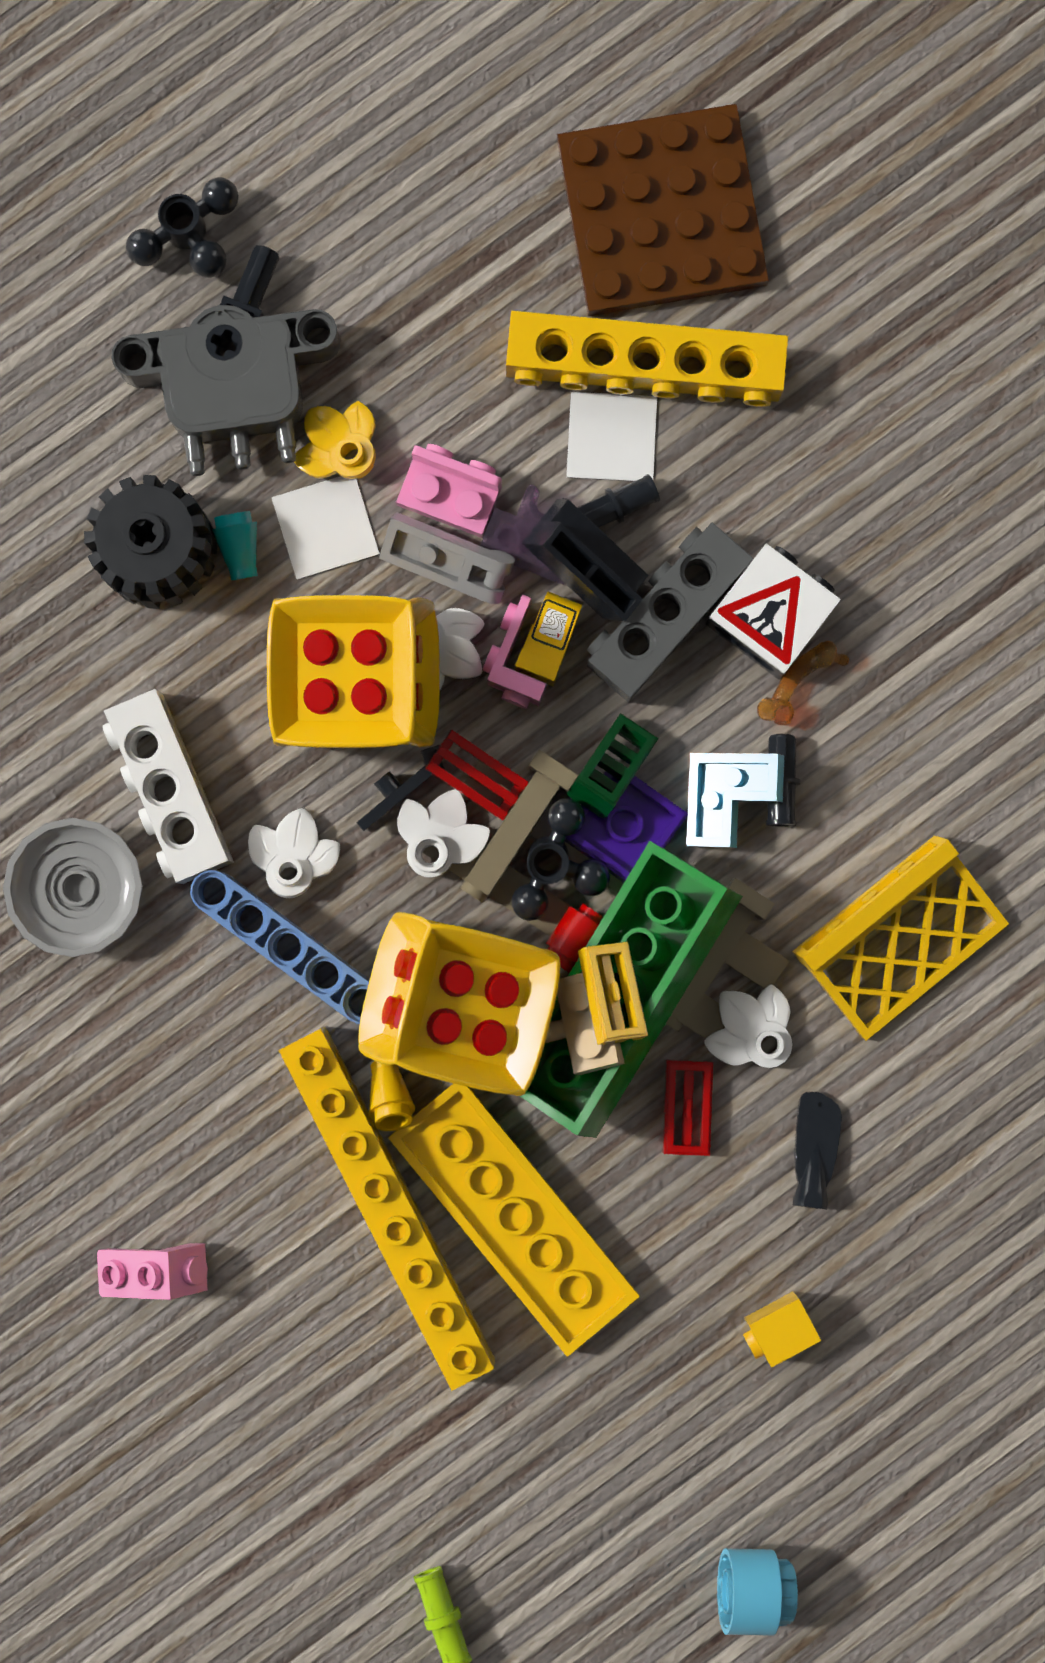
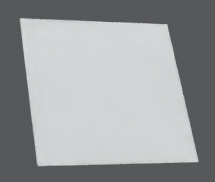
(611, 436)
(325, 526)

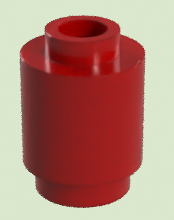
(573, 934)

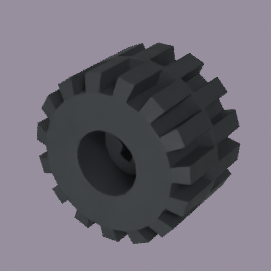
(159, 568)

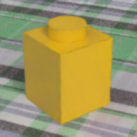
(780, 1330)

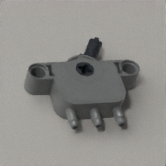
(245, 389)

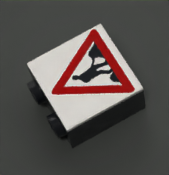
(773, 610)

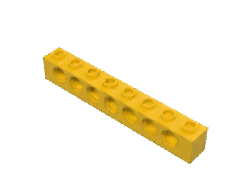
(388, 1208)

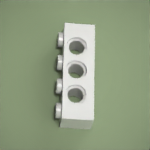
(126, 726)

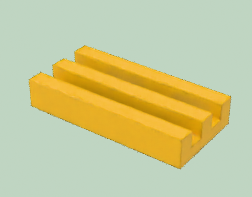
(596, 997)

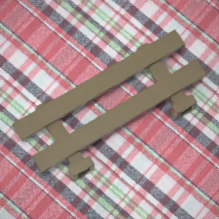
(493, 877)

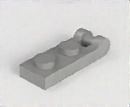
(446, 558)

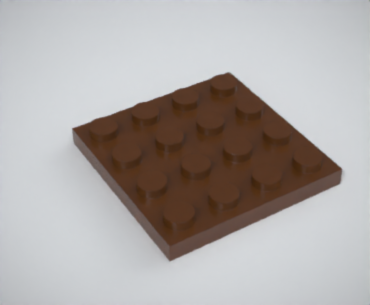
(662, 210)

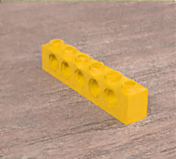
(714, 348)

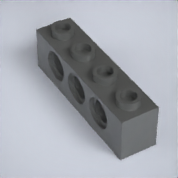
(724, 564)

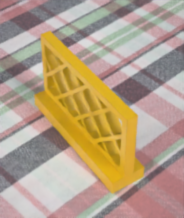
(876, 906)

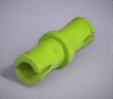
(442, 1616)

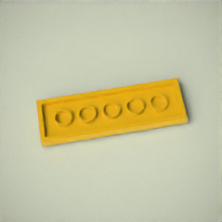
(514, 1217)

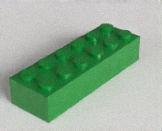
(670, 923)

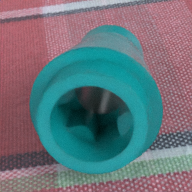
(238, 543)

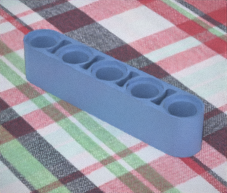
(267, 937)

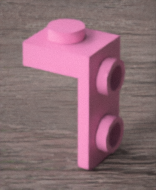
(517, 687)
(153, 1273)

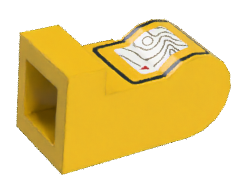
(548, 639)

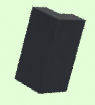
(587, 561)

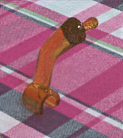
(778, 707)

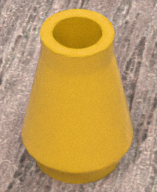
(389, 1098)

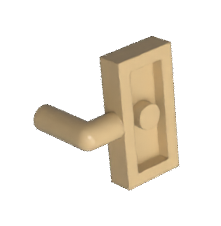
(579, 1029)

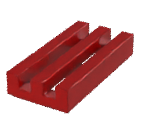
(510, 797)
(706, 1107)

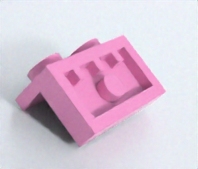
(450, 489)

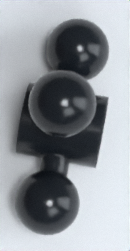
(206, 257)
(589, 877)

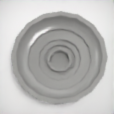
(72, 887)

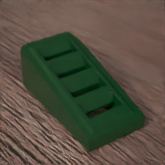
(595, 789)

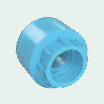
(755, 1592)

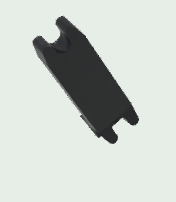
(394, 791)

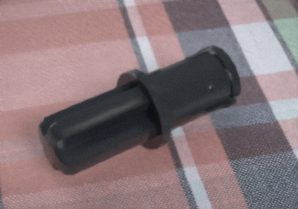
(621, 502)
(783, 813)

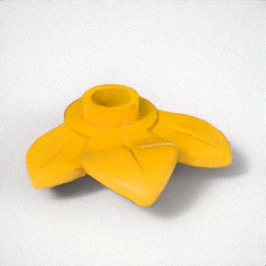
(333, 438)

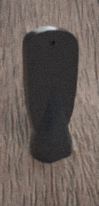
(815, 1148)

